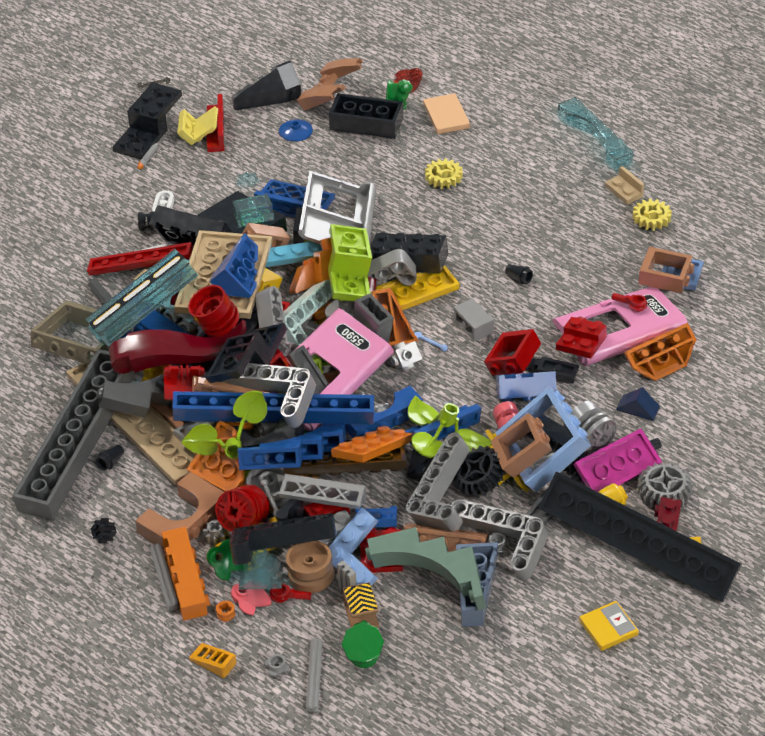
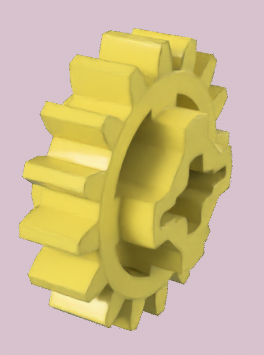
(443, 173)
(652, 214)

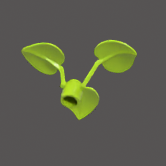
(202, 437)
(428, 446)

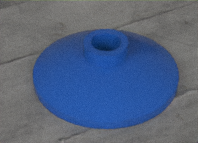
(295, 130)

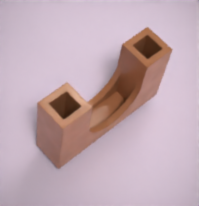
(196, 492)

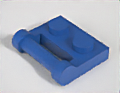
(386, 516)

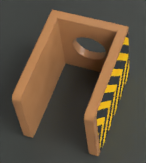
(360, 604)

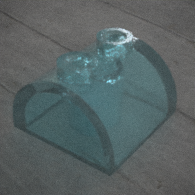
(262, 572)

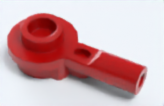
(635, 302)
(283, 594)

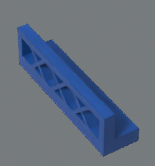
(467, 417)

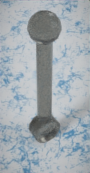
(140, 85)

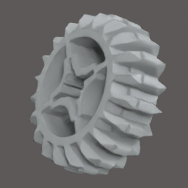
(664, 482)

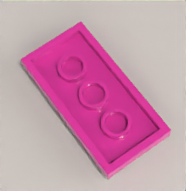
(618, 461)

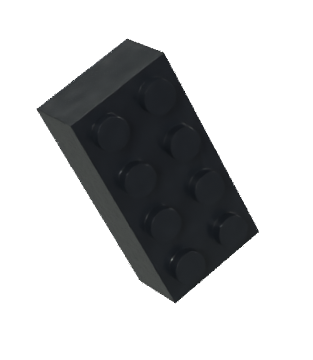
(366, 115)
(426, 251)

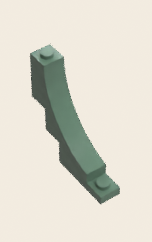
(407, 549)

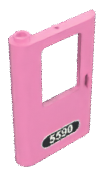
(645, 325)
(349, 349)

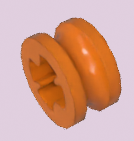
(225, 616)

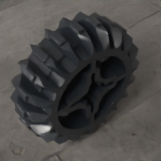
(479, 472)

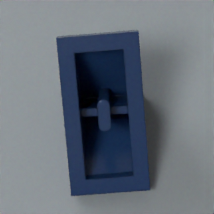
(639, 404)

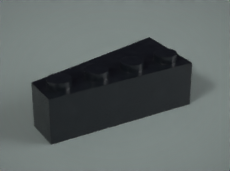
(183, 227)

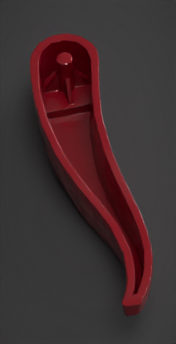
(165, 347)

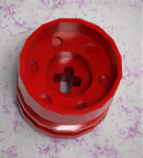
(213, 311)
(251, 506)

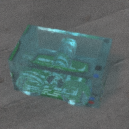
(253, 210)

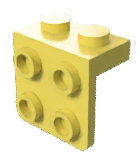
(195, 129)

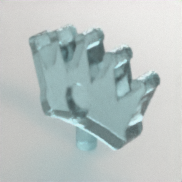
(247, 178)

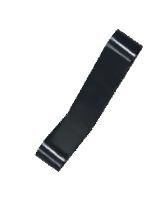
(279, 533)

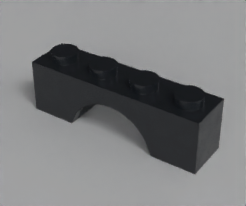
(281, 432)

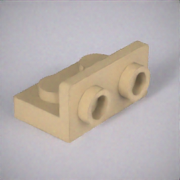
(626, 186)

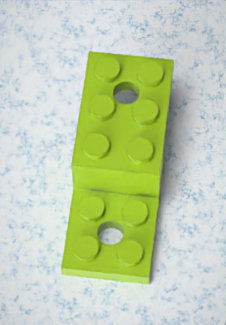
(349, 262)

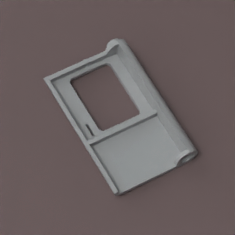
(316, 221)

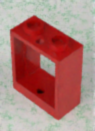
(523, 342)

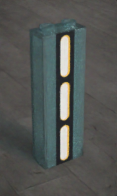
(141, 298)

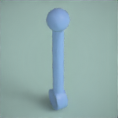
(443, 347)

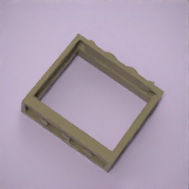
(44, 340)

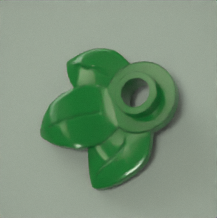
(225, 564)

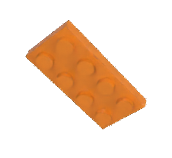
(372, 444)

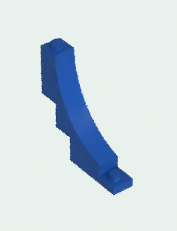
(292, 451)

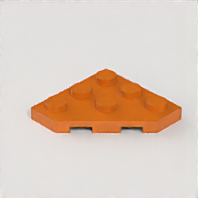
(218, 468)

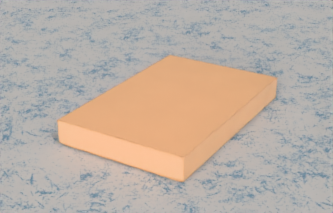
(446, 113)

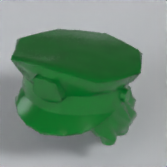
(398, 91)
(362, 644)

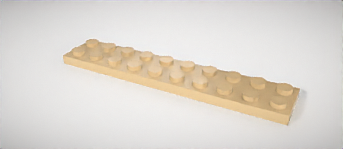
(150, 435)

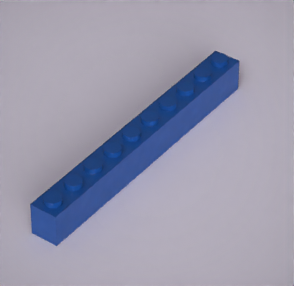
(322, 408)

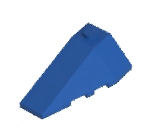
(238, 269)

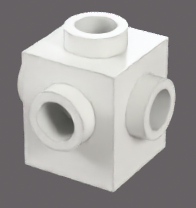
(405, 355)

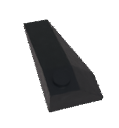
(275, 88)

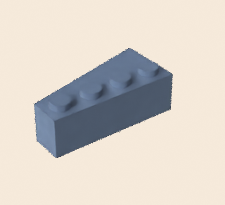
(486, 559)

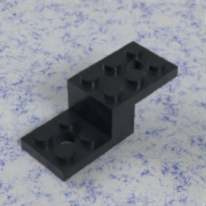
(147, 120)
(240, 350)

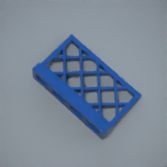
(284, 202)

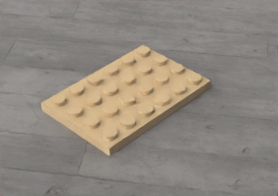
(207, 256)

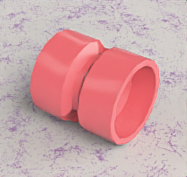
(504, 412)

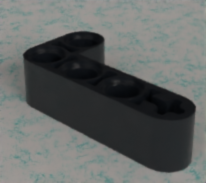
(558, 437)

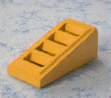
(222, 669)

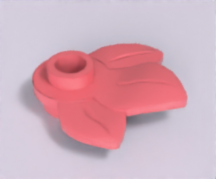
(250, 599)

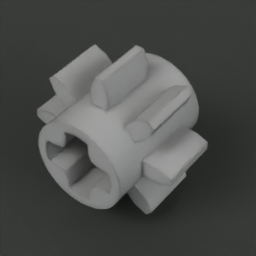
(215, 532)

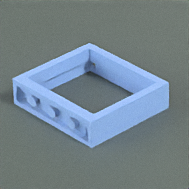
(566, 454)

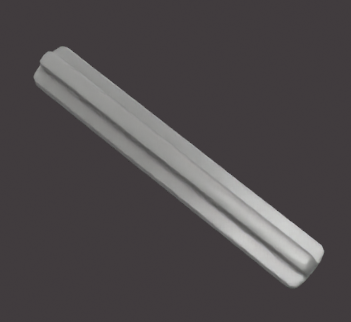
(164, 577)
(314, 675)

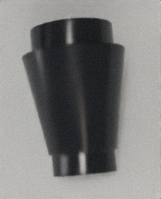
(519, 273)
(109, 457)

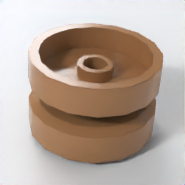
(310, 566)

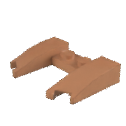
(325, 90)

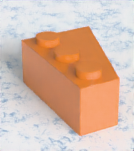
(401, 328)

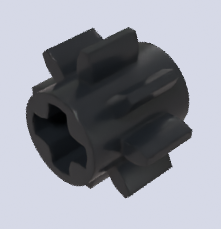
(103, 530)

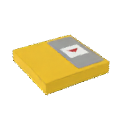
(608, 625)

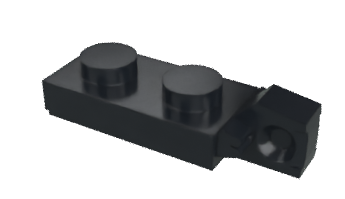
(564, 370)

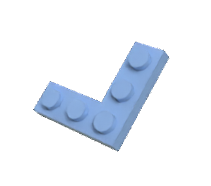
(349, 540)

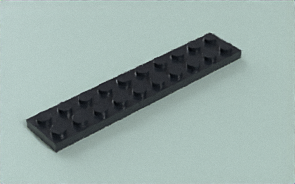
(640, 536)

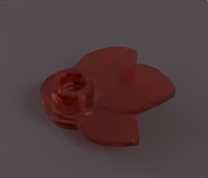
(413, 75)

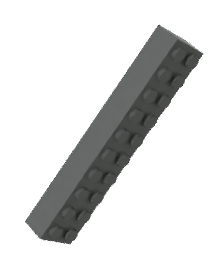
(68, 442)

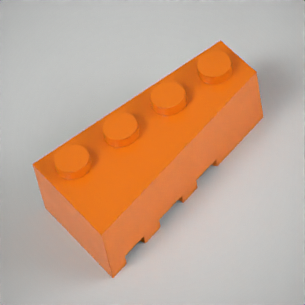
(185, 574)

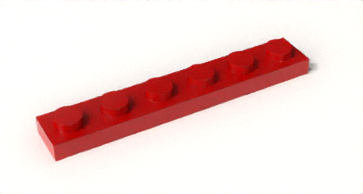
(135, 259)

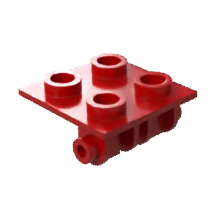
(179, 379)

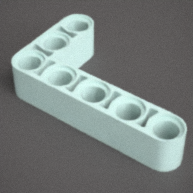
(304, 308)

